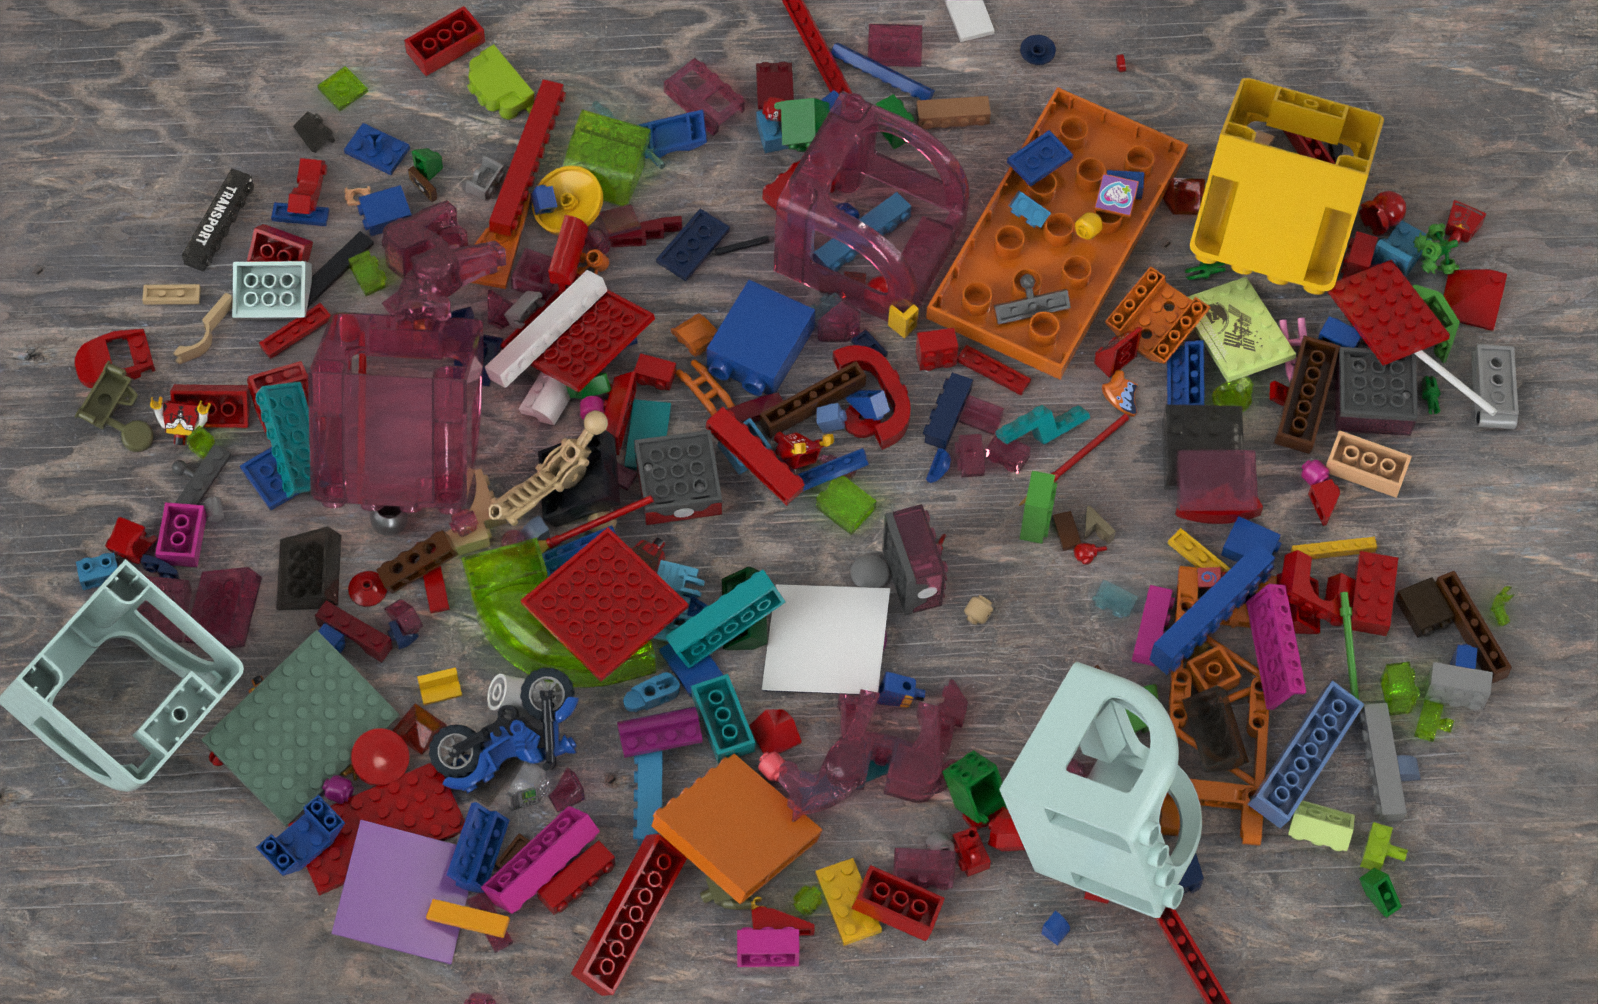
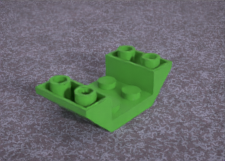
(1445, 315)

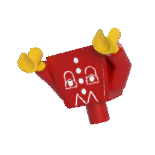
(800, 450)

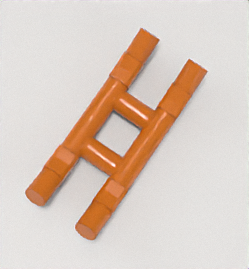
(705, 376)

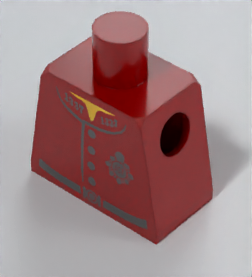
(1463, 222)

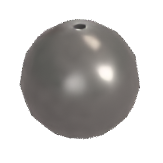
(389, 520)

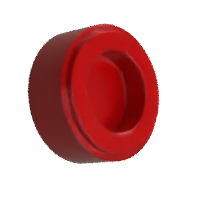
(1120, 61)

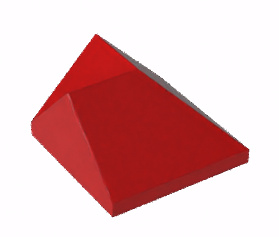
(775, 731)

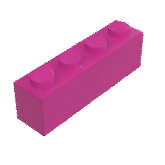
(1152, 622)

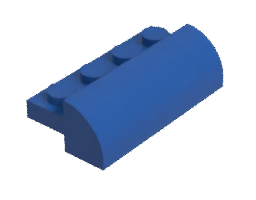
(1186, 375)
(557, 557)
(477, 848)

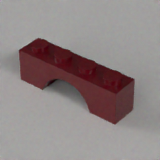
(368, 638)

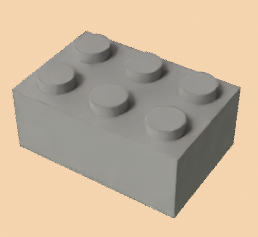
(1458, 686)

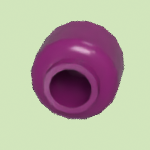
(338, 789)

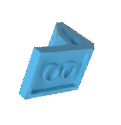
(1399, 248)

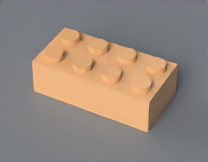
(1368, 464)

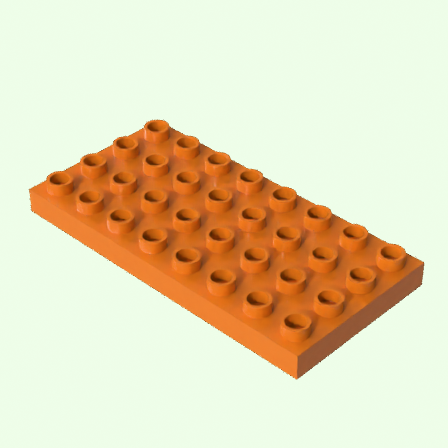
(1058, 259)

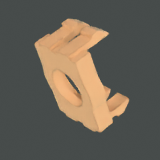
(349, 194)

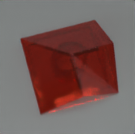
(1184, 195)
(418, 728)

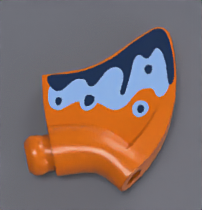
(1121, 393)

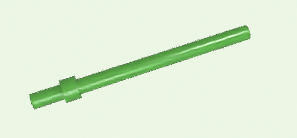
(1346, 613)

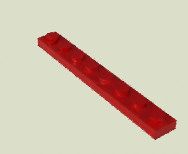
(816, 46)

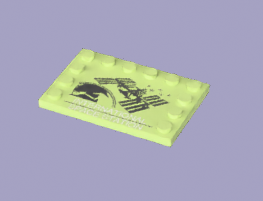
(1241, 331)

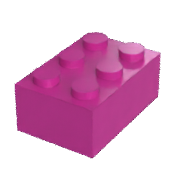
(181, 534)
(768, 947)

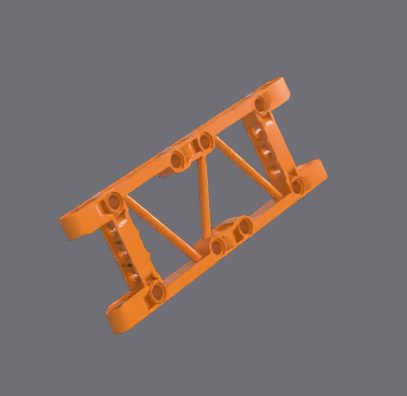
(1212, 792)

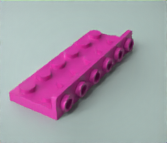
(1275, 645)

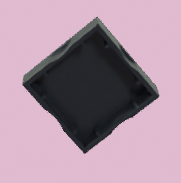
(593, 493)

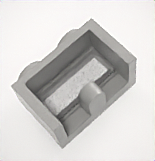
(485, 178)

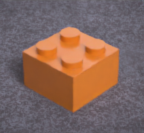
(1213, 669)

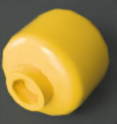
(1088, 225)

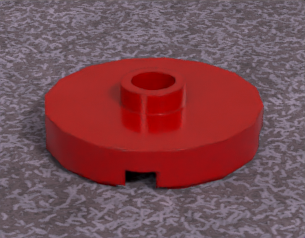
(858, 427)

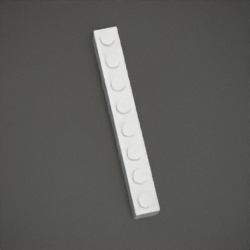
(546, 328)

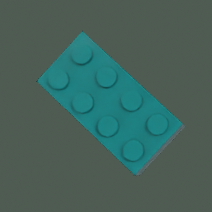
(722, 718)

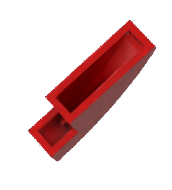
(1220, 517)

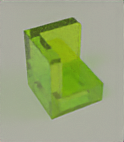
(200, 442)

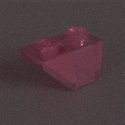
(954, 704)

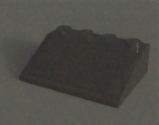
(309, 570)

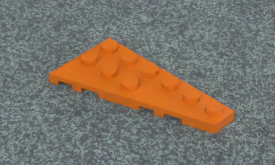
(501, 277)

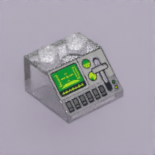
(528, 787)

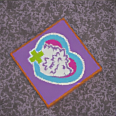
(1116, 195)

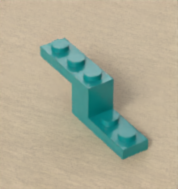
(1042, 424)

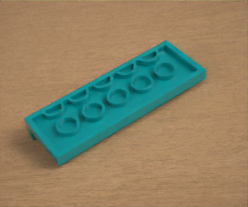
(287, 426)

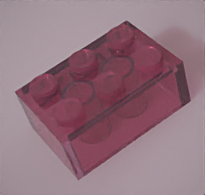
(925, 867)

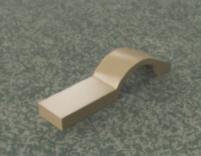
(210, 321)

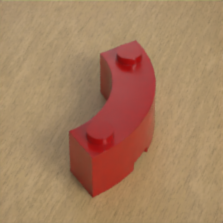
(310, 179)

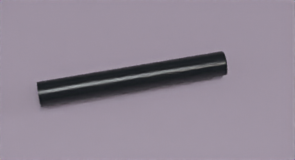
(742, 245)

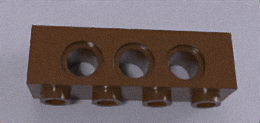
(427, 561)

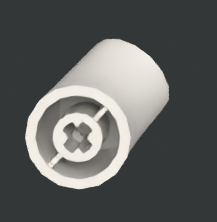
(507, 691)

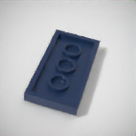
(692, 244)

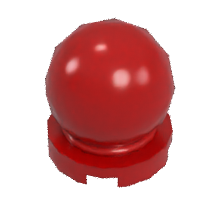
(1383, 211)

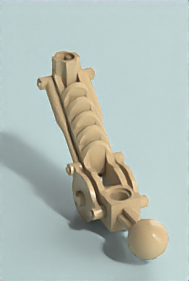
(565, 462)

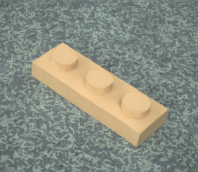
(171, 294)

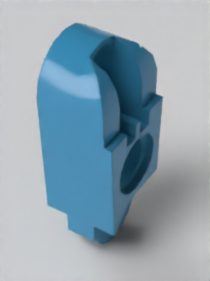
(638, 700)

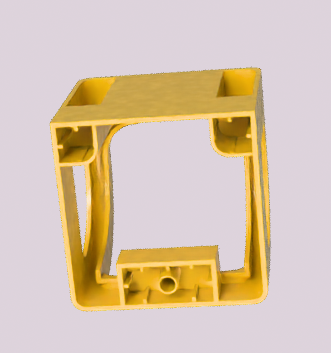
(1278, 207)

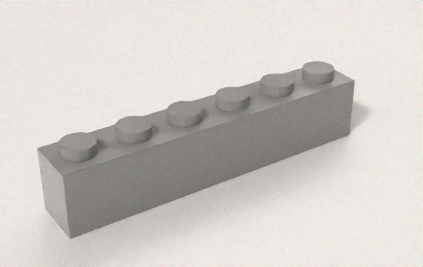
(1383, 762)

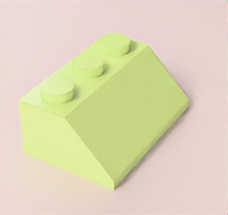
(1322, 826)

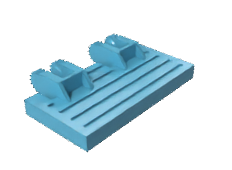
(676, 577)

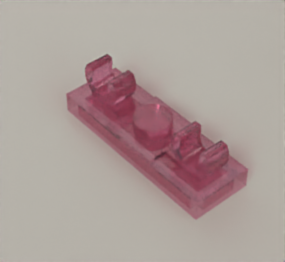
(481, 902)

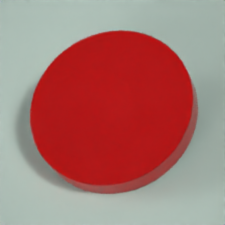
(379, 757)

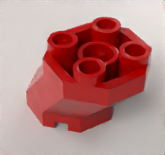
(1004, 833)

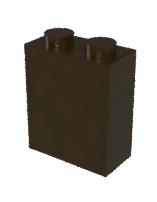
(1425, 607)

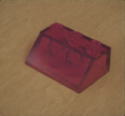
(895, 44)

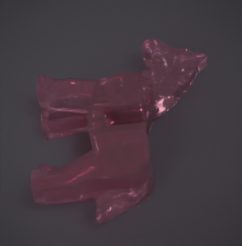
(434, 261)
(913, 770)

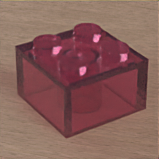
(532, 273)

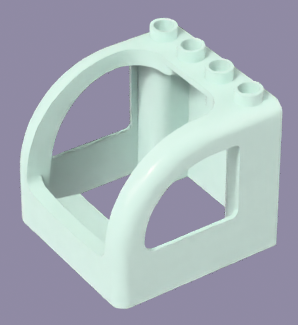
(110, 615)
(1104, 827)

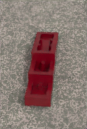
(649, 230)
(754, 407)

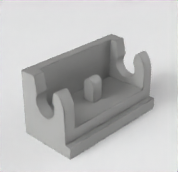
(523, 308)

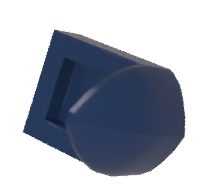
(396, 635)

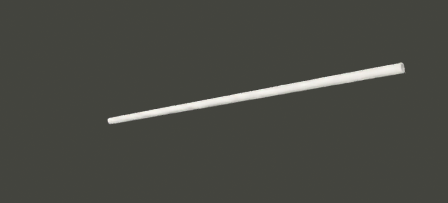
(1456, 382)

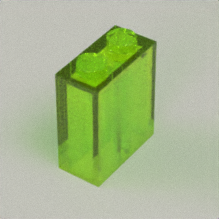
(845, 504)

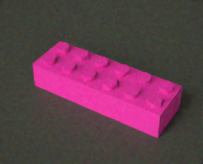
(540, 859)

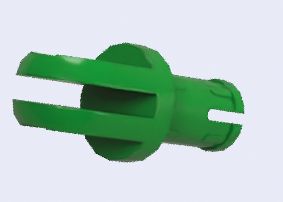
(1205, 270)
(1431, 393)

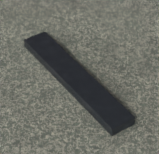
(337, 265)

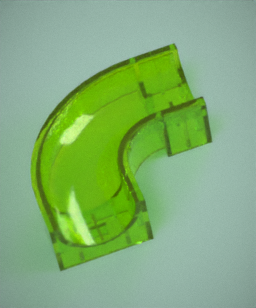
(498, 583)

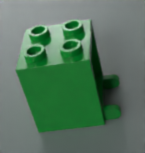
(801, 121)
(975, 786)

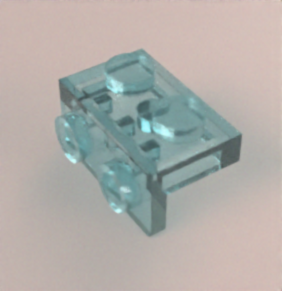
(1115, 598)

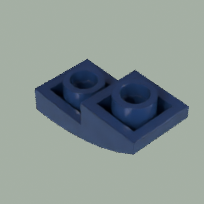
(155, 565)

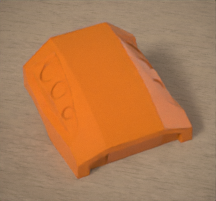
(695, 334)

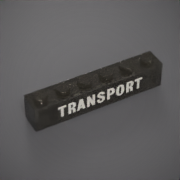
(218, 220)

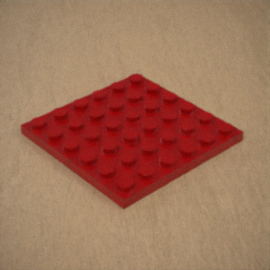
(590, 340)
(604, 604)

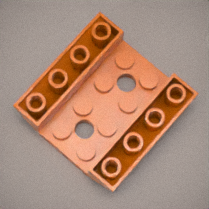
(1145, 309)

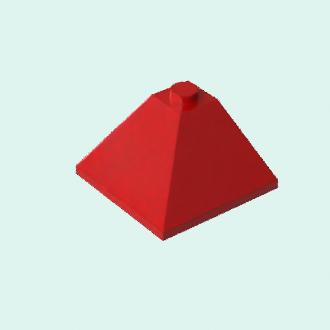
(1475, 296)

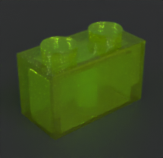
(367, 272)

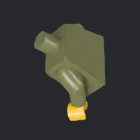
(723, 899)

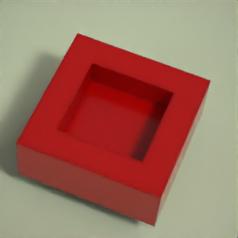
(1278, 392)

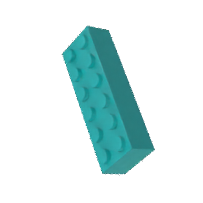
(725, 618)

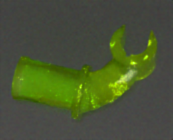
(1498, 606)

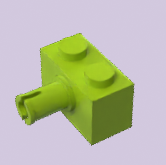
(1379, 847)

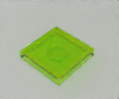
(342, 88)

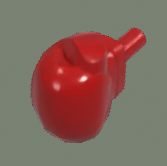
(1086, 552)

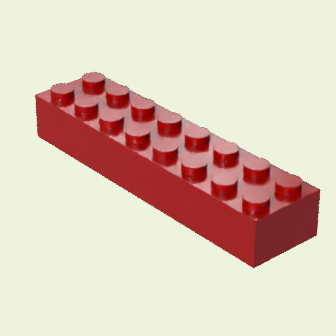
(629, 915)

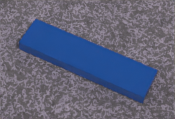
(834, 468)

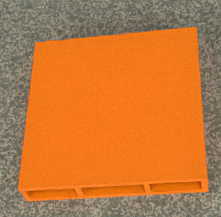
(735, 828)

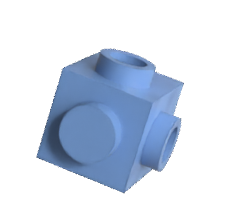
(831, 417)

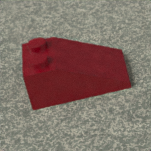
(774, 81)

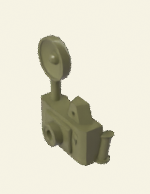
(103, 401)

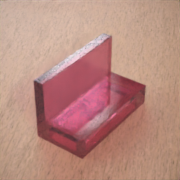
(982, 415)

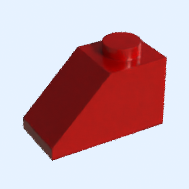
(1324, 499)

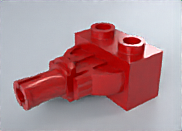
(971, 852)

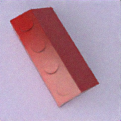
(228, 402)
(620, 405)

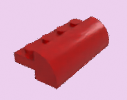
(567, 252)

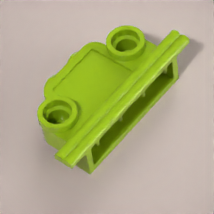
(498, 84)

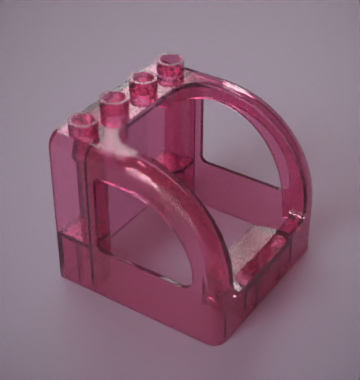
(844, 155)
(389, 434)

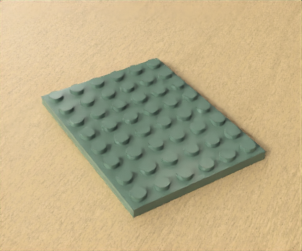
(298, 727)

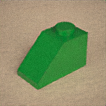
(427, 162)
(598, 385)
(1380, 891)

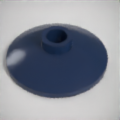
(1039, 44)

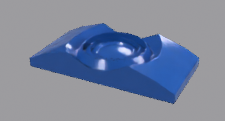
(677, 133)

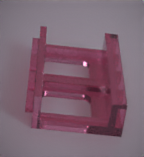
(695, 100)

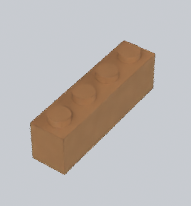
(953, 112)

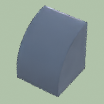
(536, 529)
(1408, 768)

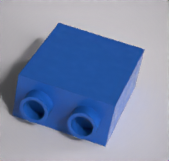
(760, 339)

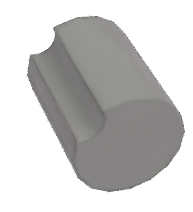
(214, 509)

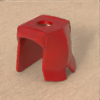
(129, 540)

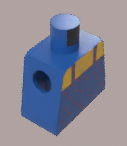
(899, 690)

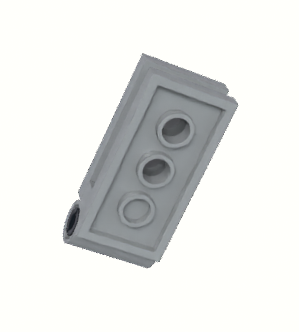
(1496, 383)

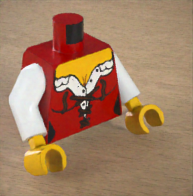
(180, 417)

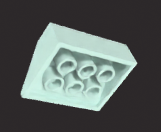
(271, 289)

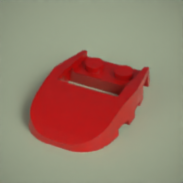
(95, 354)

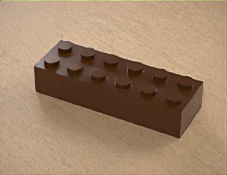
(1306, 394)

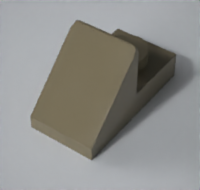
(1095, 522)

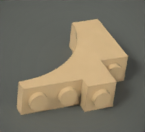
(481, 503)

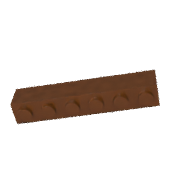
(806, 402)
(1473, 627)

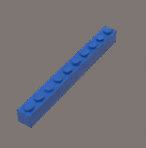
(883, 72)

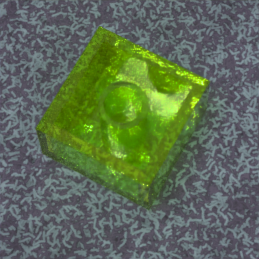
(1399, 688)

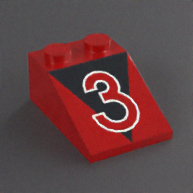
(1118, 352)

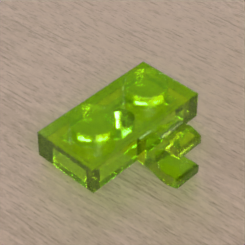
(1430, 721)

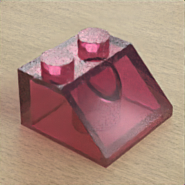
(839, 323)

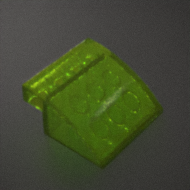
(610, 152)

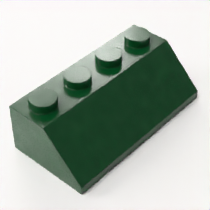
(756, 634)

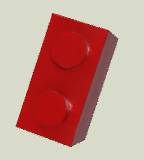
(655, 372)

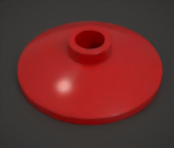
(367, 596)

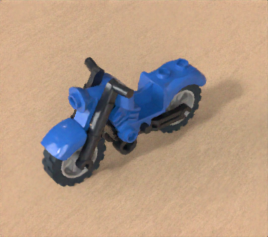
(509, 736)

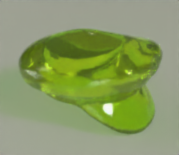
(1234, 393)

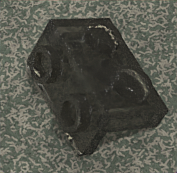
(313, 131)

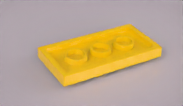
(840, 886)

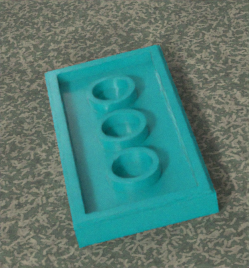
(647, 421)

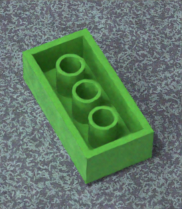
(1038, 507)

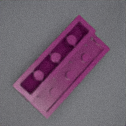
(659, 732)

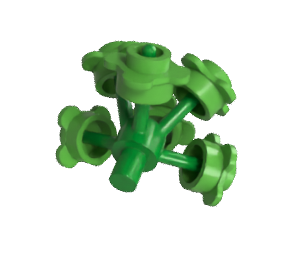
(1434, 250)

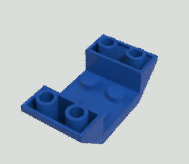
(303, 839)

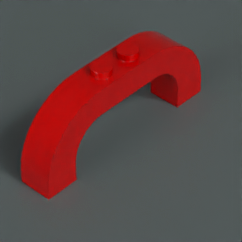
(870, 360)

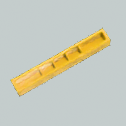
(1337, 548)

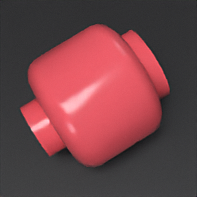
(770, 765)

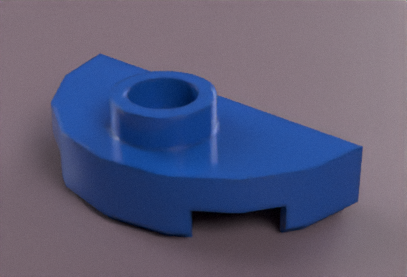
(939, 465)

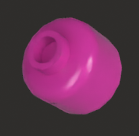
(590, 404)
(1314, 472)

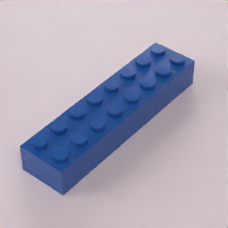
(1212, 609)

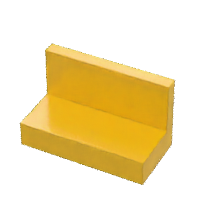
(904, 322)
(439, 686)

